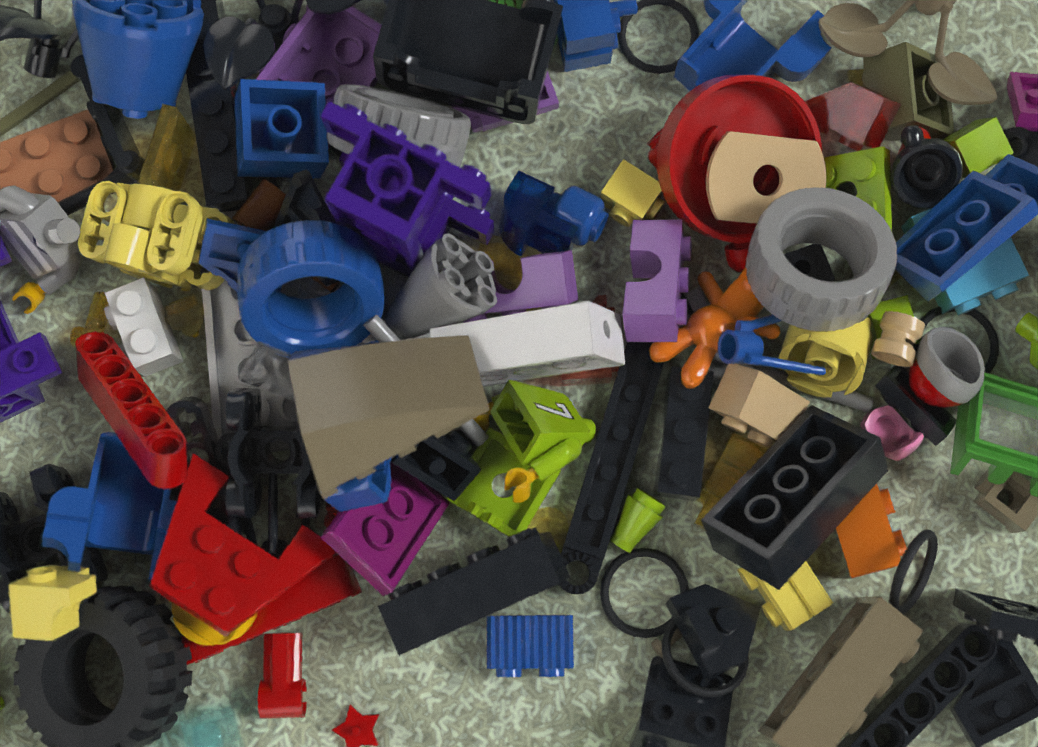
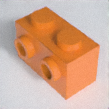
(868, 537)

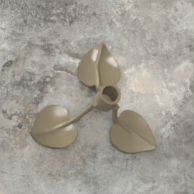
(953, 78)

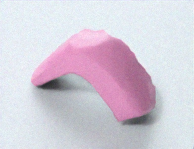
(895, 434)

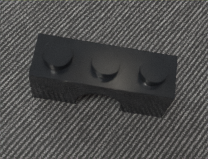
(683, 438)

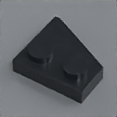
(997, 697)

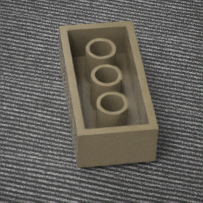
(844, 677)

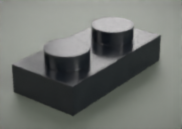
(930, 420)

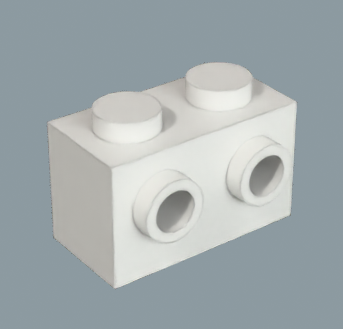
(140, 320)

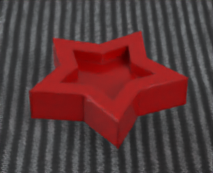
(358, 729)

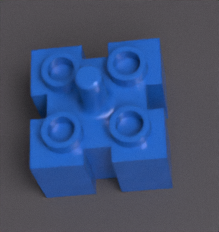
(590, 31)

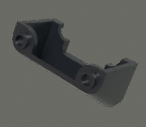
(469, 53)

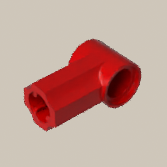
(282, 677)

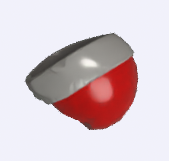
(946, 368)

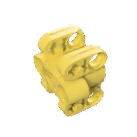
(166, 248)

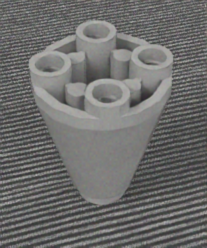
(443, 289)

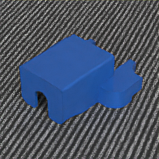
(737, 49)
(113, 513)

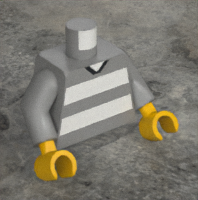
(40, 239)

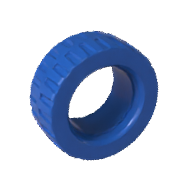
(306, 251)

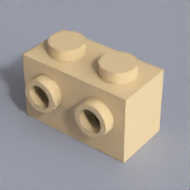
(756, 404)

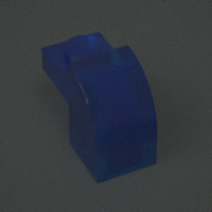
(527, 223)

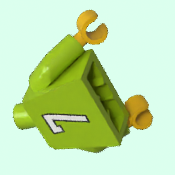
(541, 431)

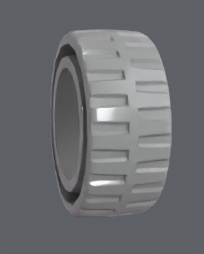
(418, 118)
(837, 223)

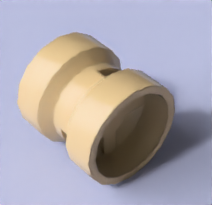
(897, 339)

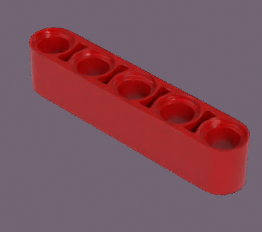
(132, 410)
(315, 592)

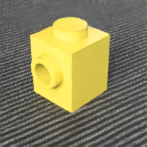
(632, 195)

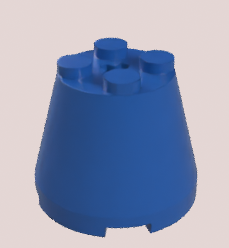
(137, 50)

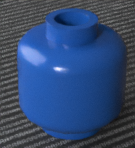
(582, 210)

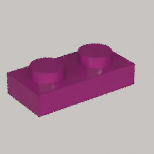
(1023, 98)

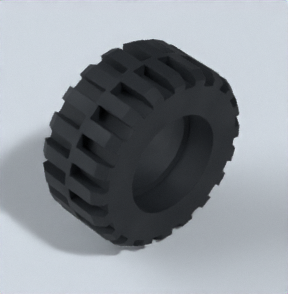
(153, 666)

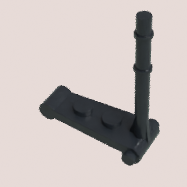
(115, 139)

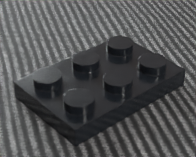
(999, 615)

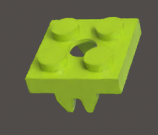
(868, 172)
(479, 500)

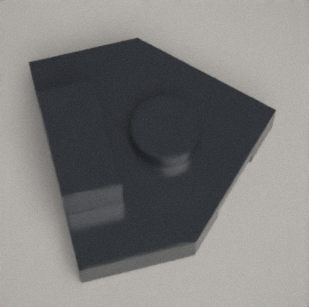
(714, 627)

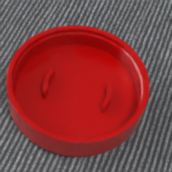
(699, 121)

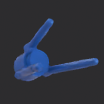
(746, 347)

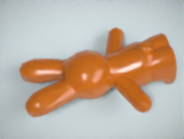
(709, 323)

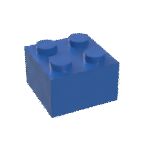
(280, 128)

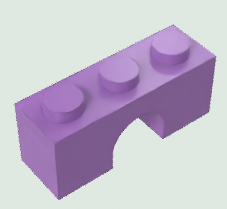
(545, 283)
(655, 306)

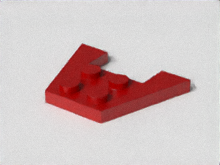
(217, 570)

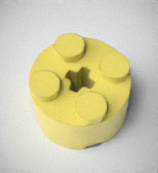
(839, 352)

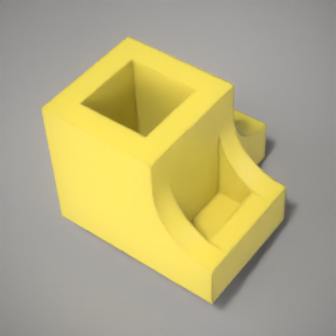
(49, 601)

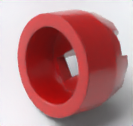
(736, 255)

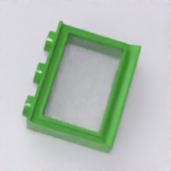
(999, 430)

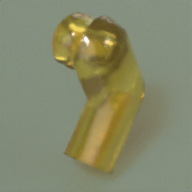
(95, 320)

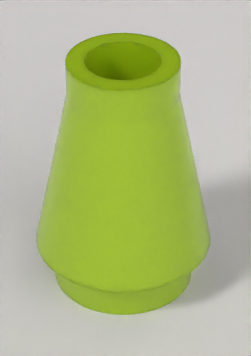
(637, 519)

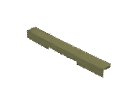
(37, 102)

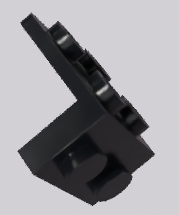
(678, 717)

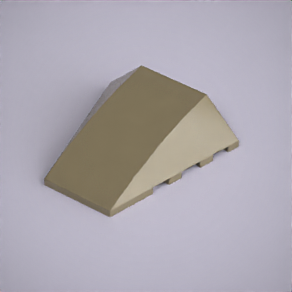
(381, 401)

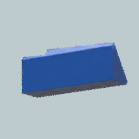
(968, 225)

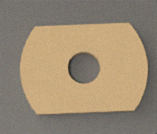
(741, 155)

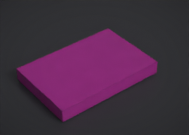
(388, 535)

